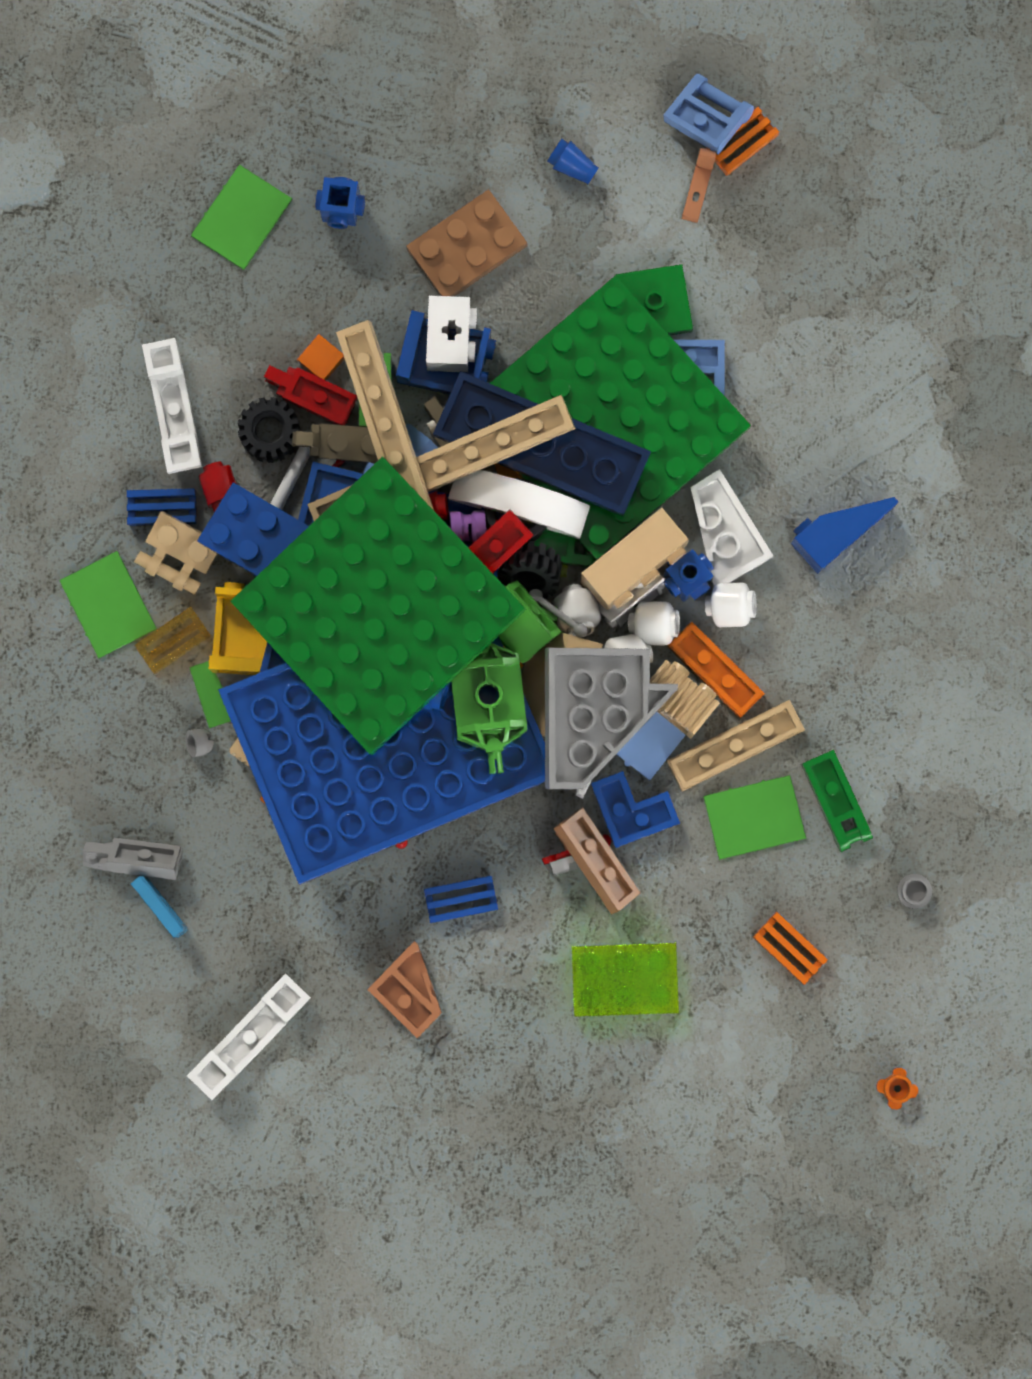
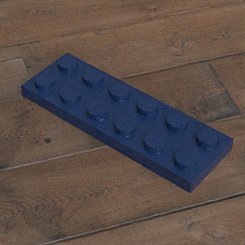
(578, 462)

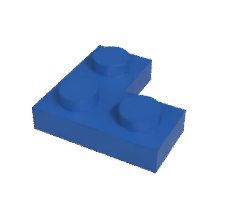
(631, 820)

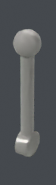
(579, 629)

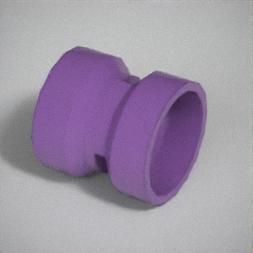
(459, 524)

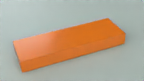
(715, 669)

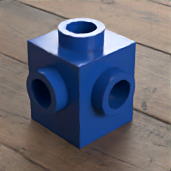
(340, 191)
(686, 587)

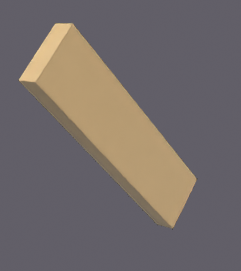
(735, 745)

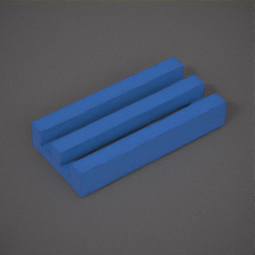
(132, 506)
(490, 893)

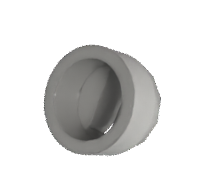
(198, 743)

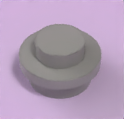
(914, 891)

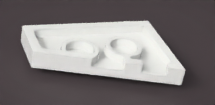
(727, 530)

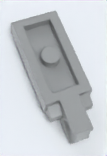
(134, 858)

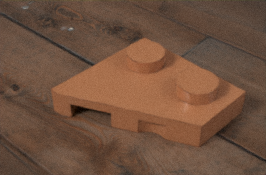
(408, 991)

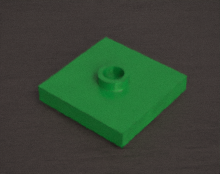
(663, 295)

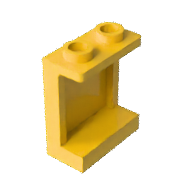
(236, 643)

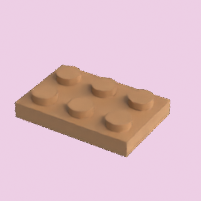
(467, 245)

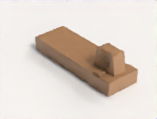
(596, 860)

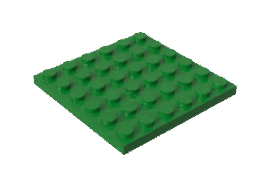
(636, 385)
(377, 605)

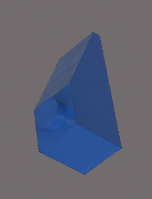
(834, 532)

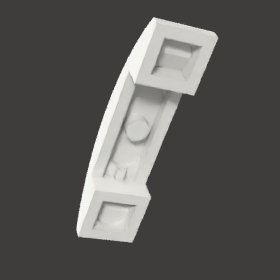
(172, 406)
(526, 501)
(249, 1037)

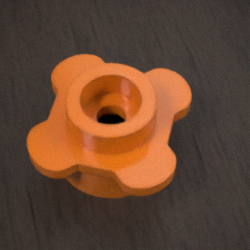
(906, 1092)

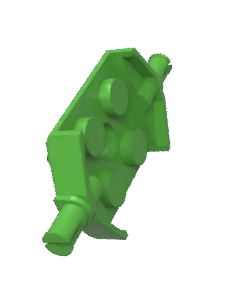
(495, 724)

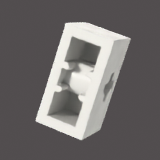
(447, 314)

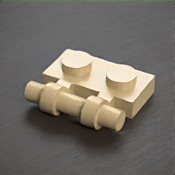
(179, 541)

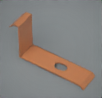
(699, 184)

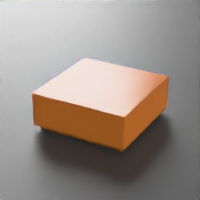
(321, 358)

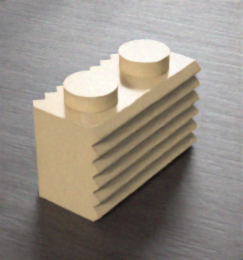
(690, 703)

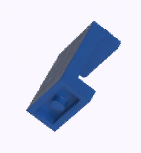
(412, 362)

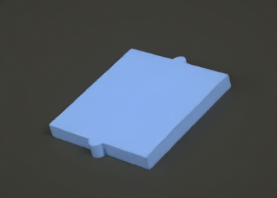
(651, 746)

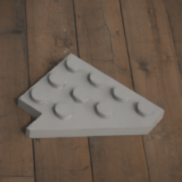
(594, 708)

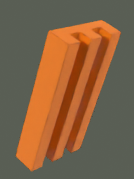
(763, 123)
(811, 968)

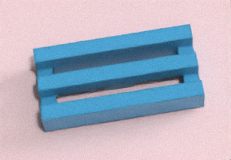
(159, 906)

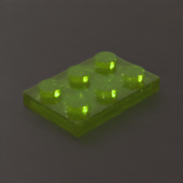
(625, 979)

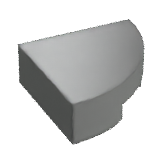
(563, 865)

